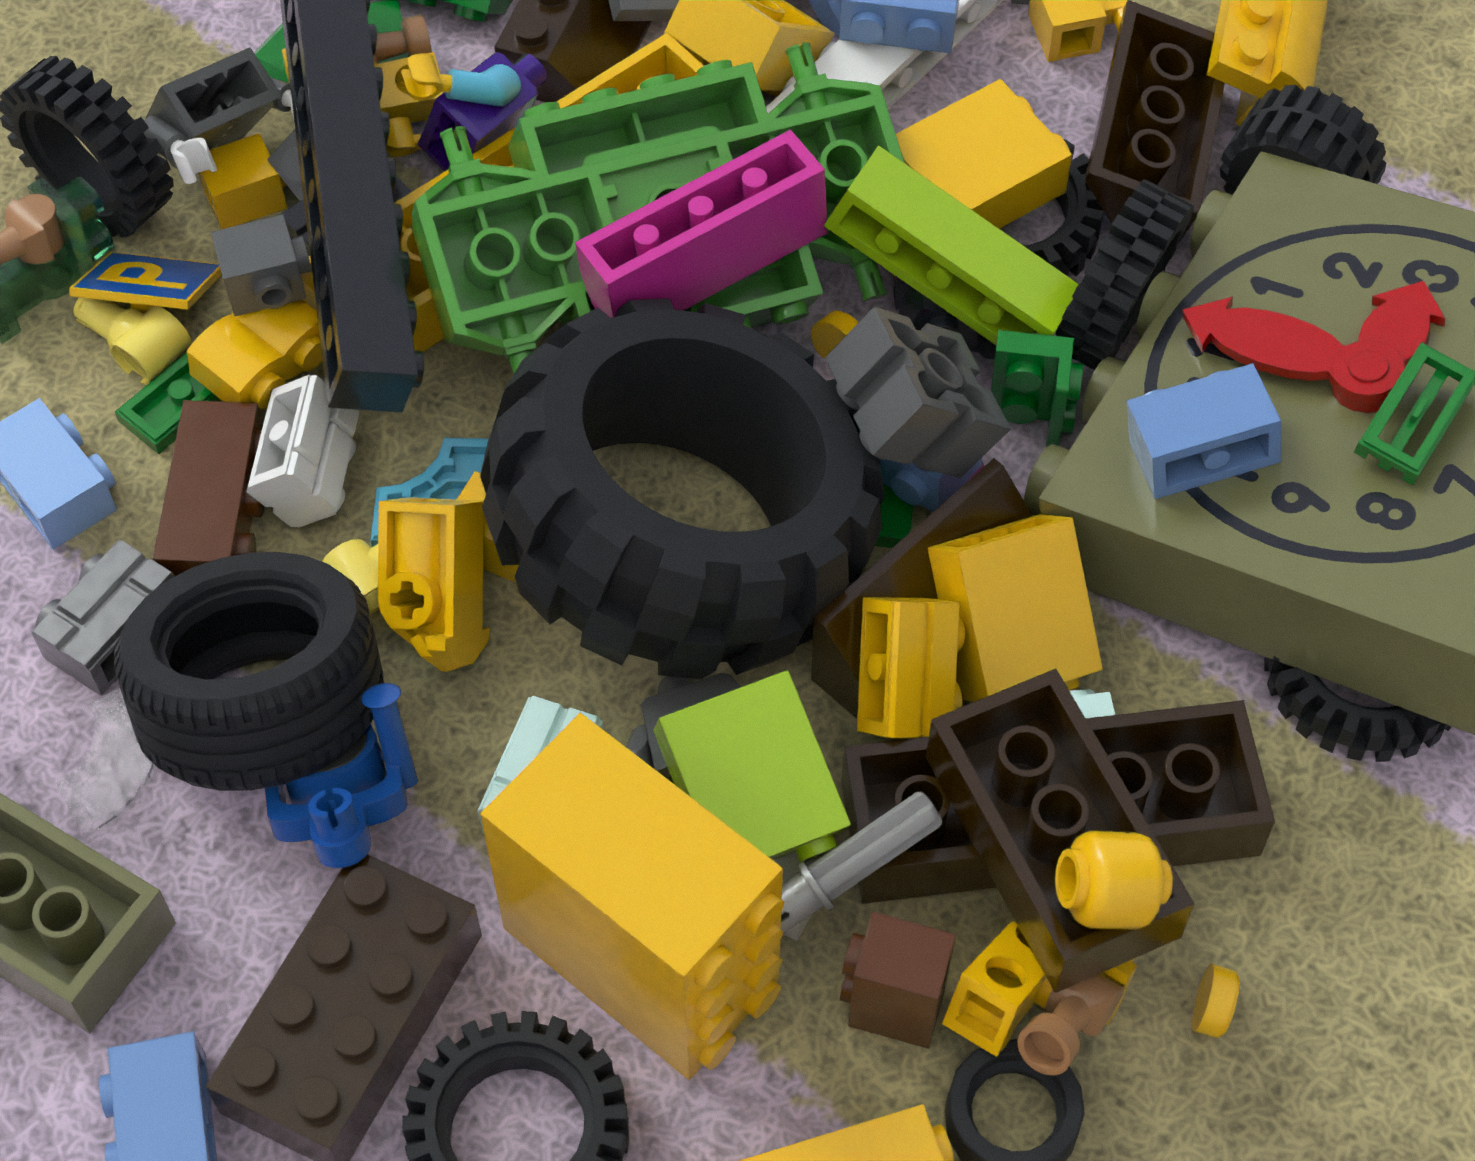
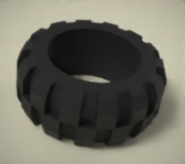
(641, 577)

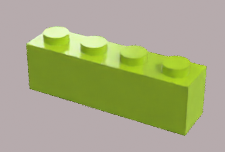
(949, 251)

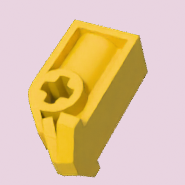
(437, 553)

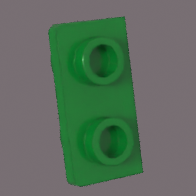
(1037, 380)

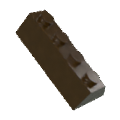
(570, 40)
(1155, 111)
(906, 572)

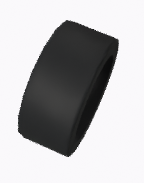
(982, 1066)

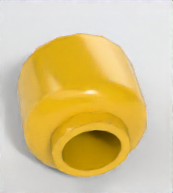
(1113, 880)

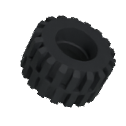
(1307, 130)

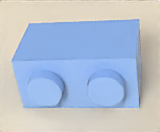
(51, 475)

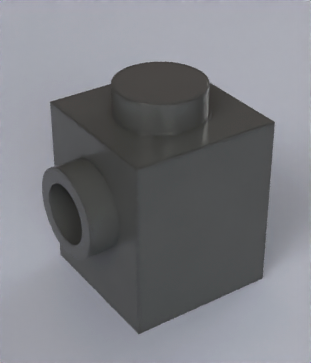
(261, 264)

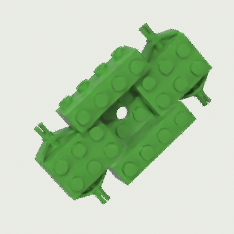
(505, 236)

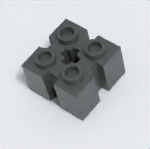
(916, 394)

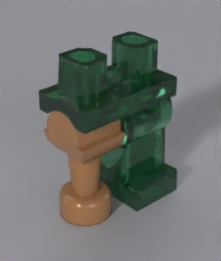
(47, 246)

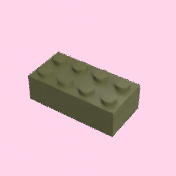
(71, 918)

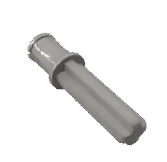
(856, 858)

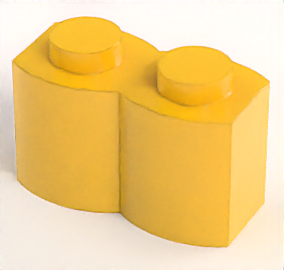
(256, 352)

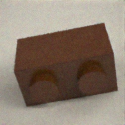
(897, 978)

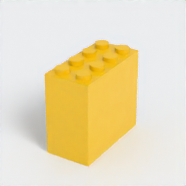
(637, 895)

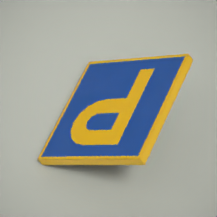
(147, 281)

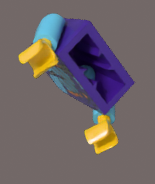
(482, 101)

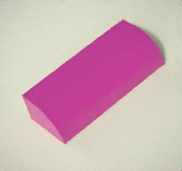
(709, 230)

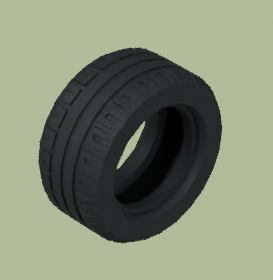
(264, 724)

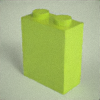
(757, 768)

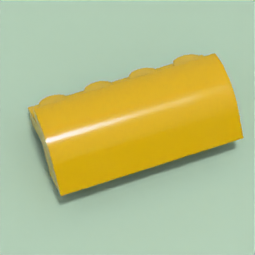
(1266, 46)

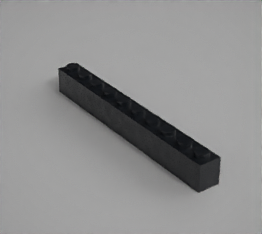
(350, 206)

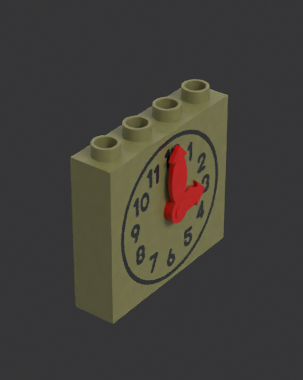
(1325, 551)

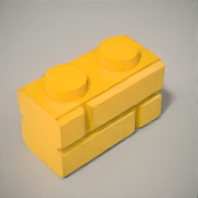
(908, 664)

